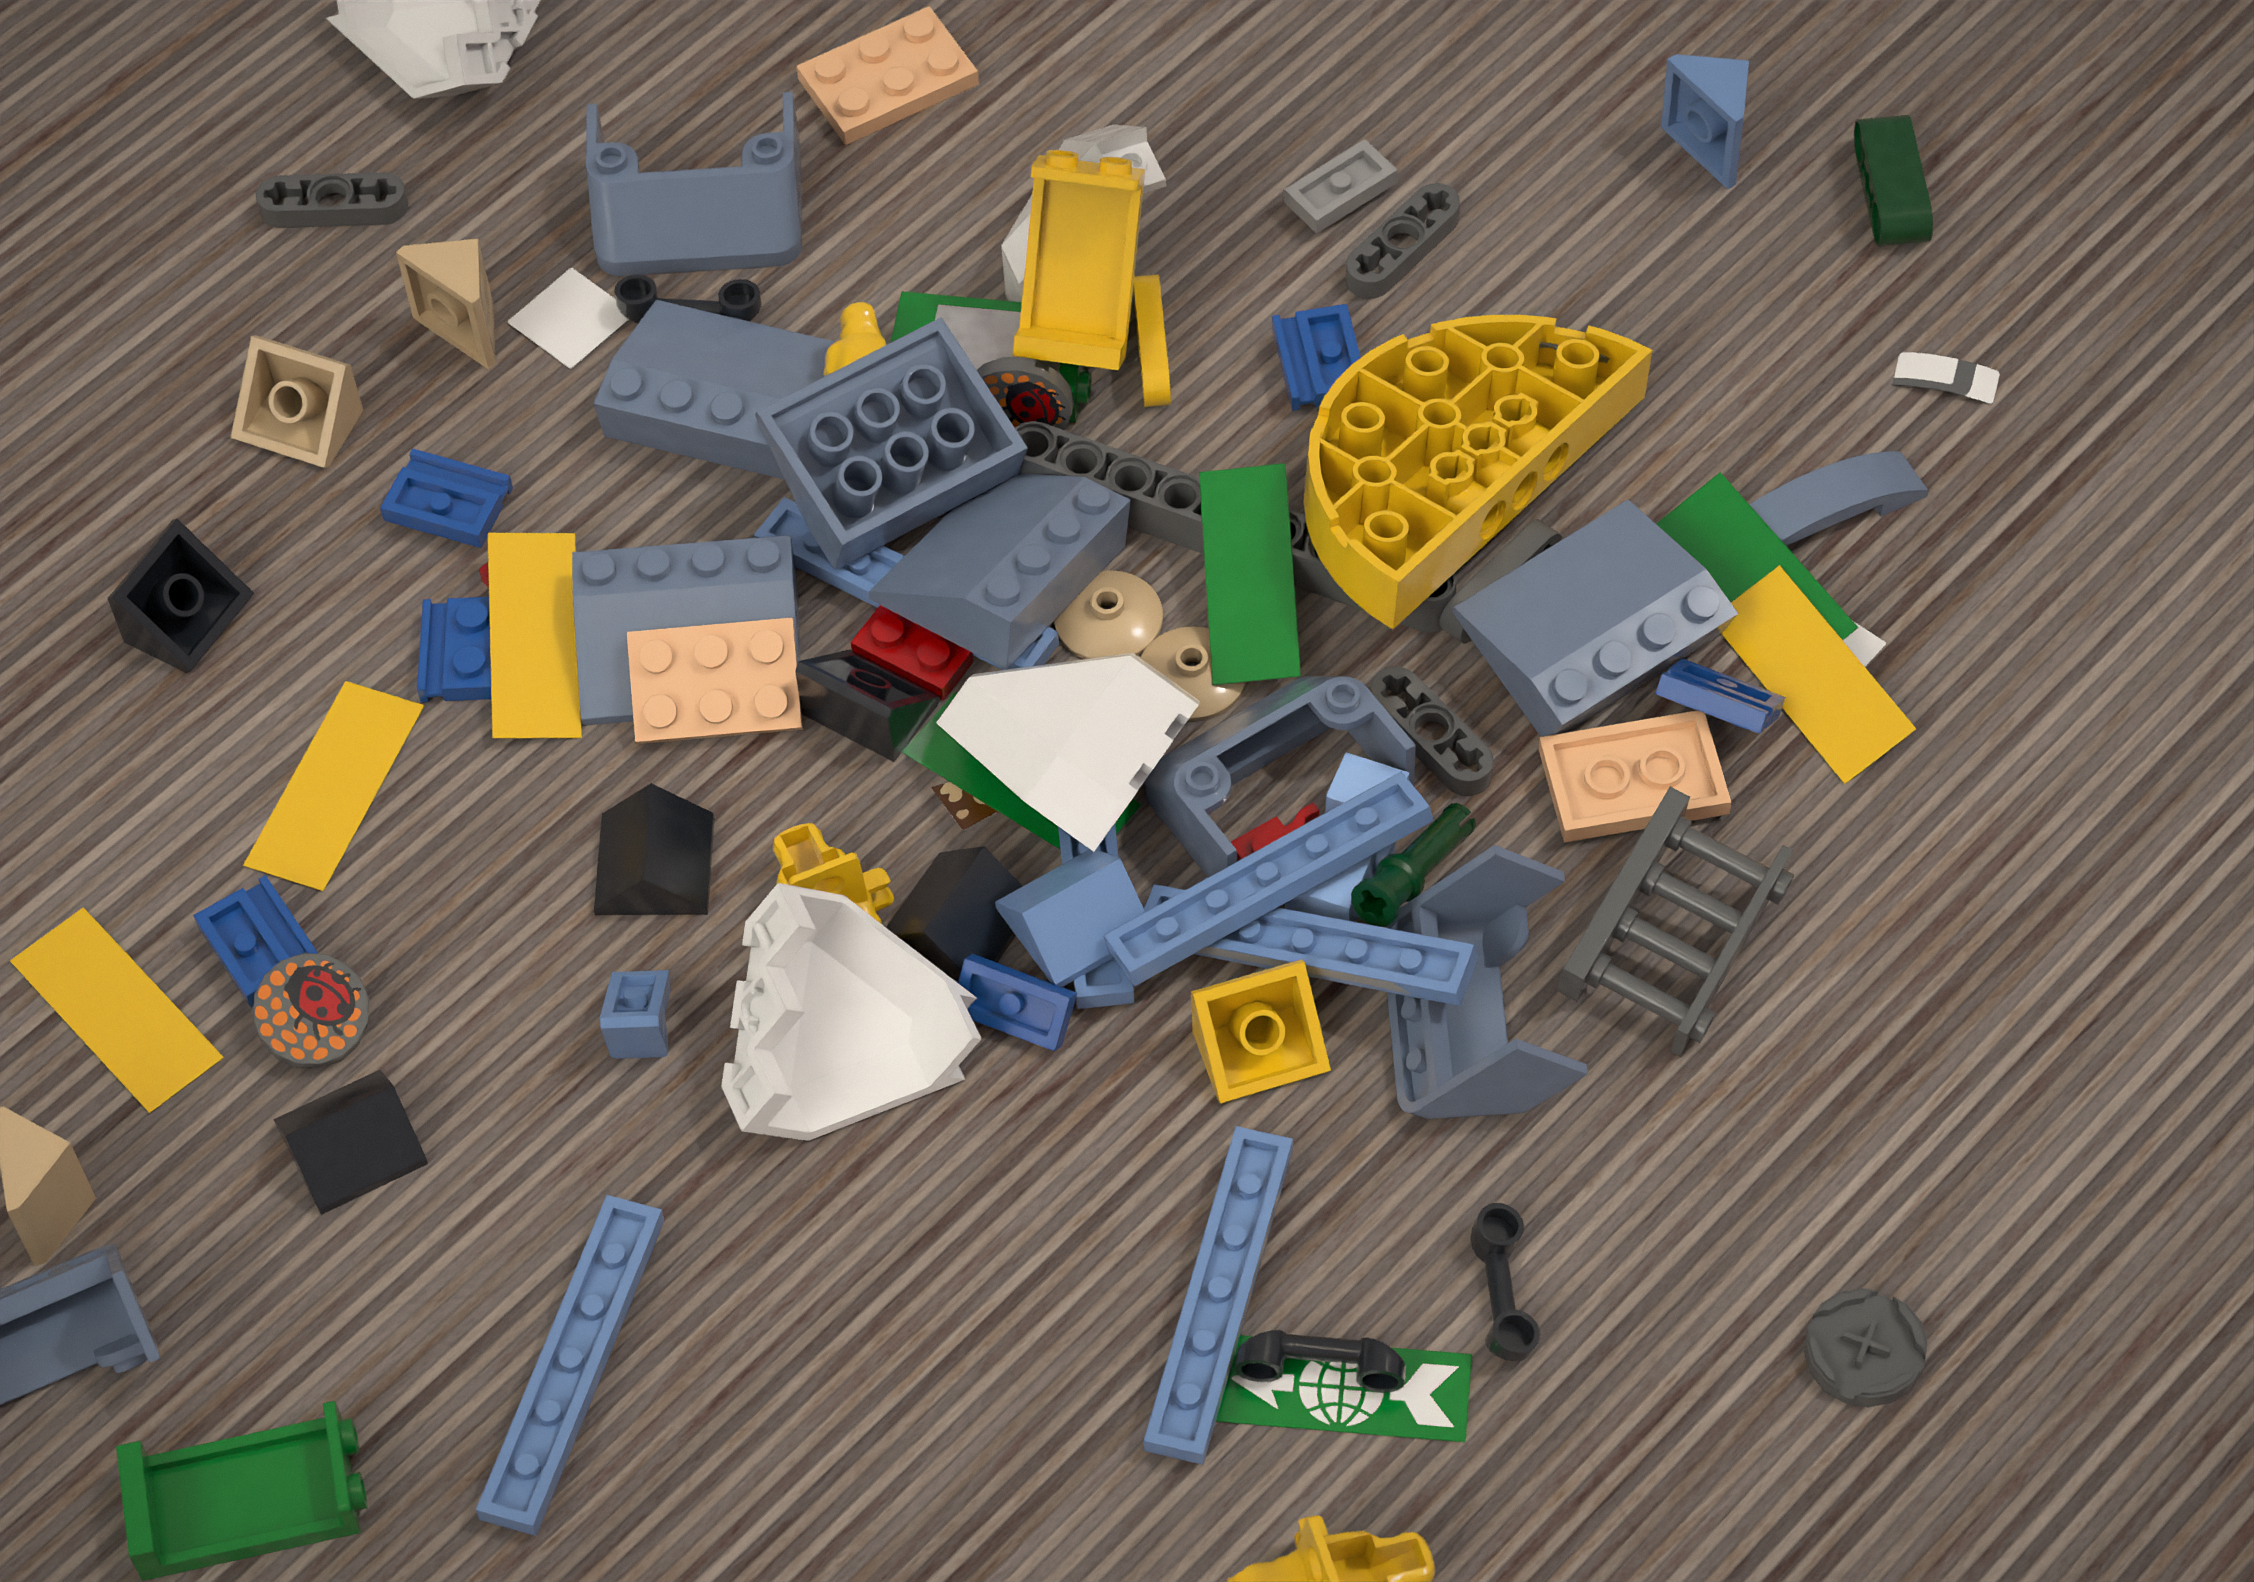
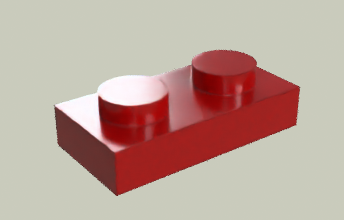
(912, 651)

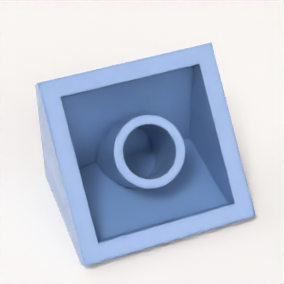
(1707, 110)
(1069, 911)

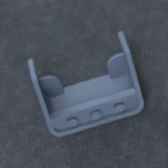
(696, 215)
(1201, 772)
(1456, 1056)
(69, 1321)

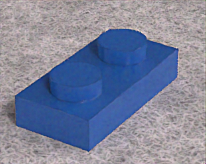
(1017, 1002)

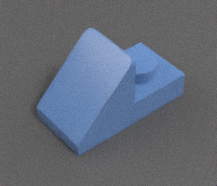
(635, 1014)

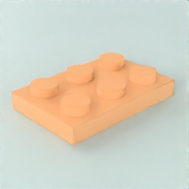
(887, 75)
(714, 680)
(1619, 773)

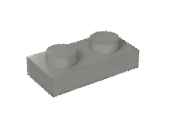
(1340, 186)

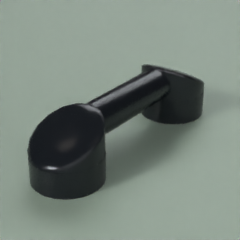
(736, 298)
(1493, 1241)
(1264, 1355)

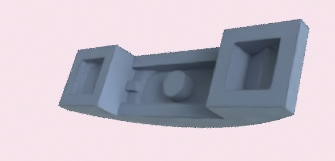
(1839, 493)

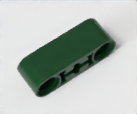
(1893, 180)

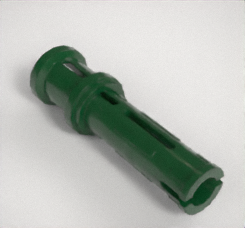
(1403, 874)

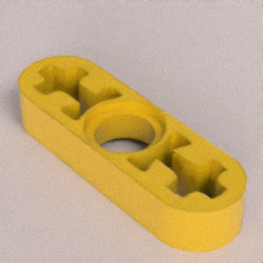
(1151, 341)

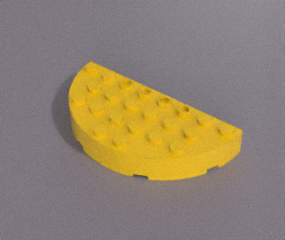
(1448, 441)

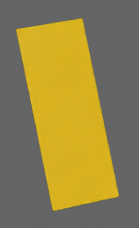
(533, 636)
(1822, 679)
(333, 786)
(116, 1010)

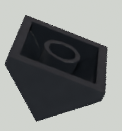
(177, 599)
(863, 701)
(654, 856)
(955, 910)
(351, 1141)

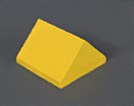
(1259, 1031)

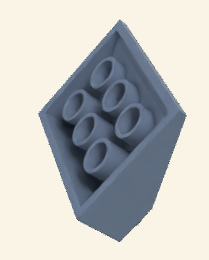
(698, 378)
(890, 442)
(1008, 562)
(669, 589)
(1594, 618)

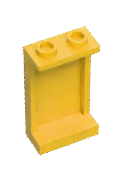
(1080, 260)

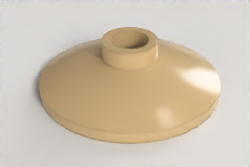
(1124, 629)
(1192, 644)

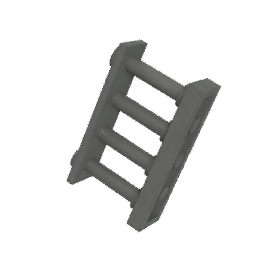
(1646, 875)

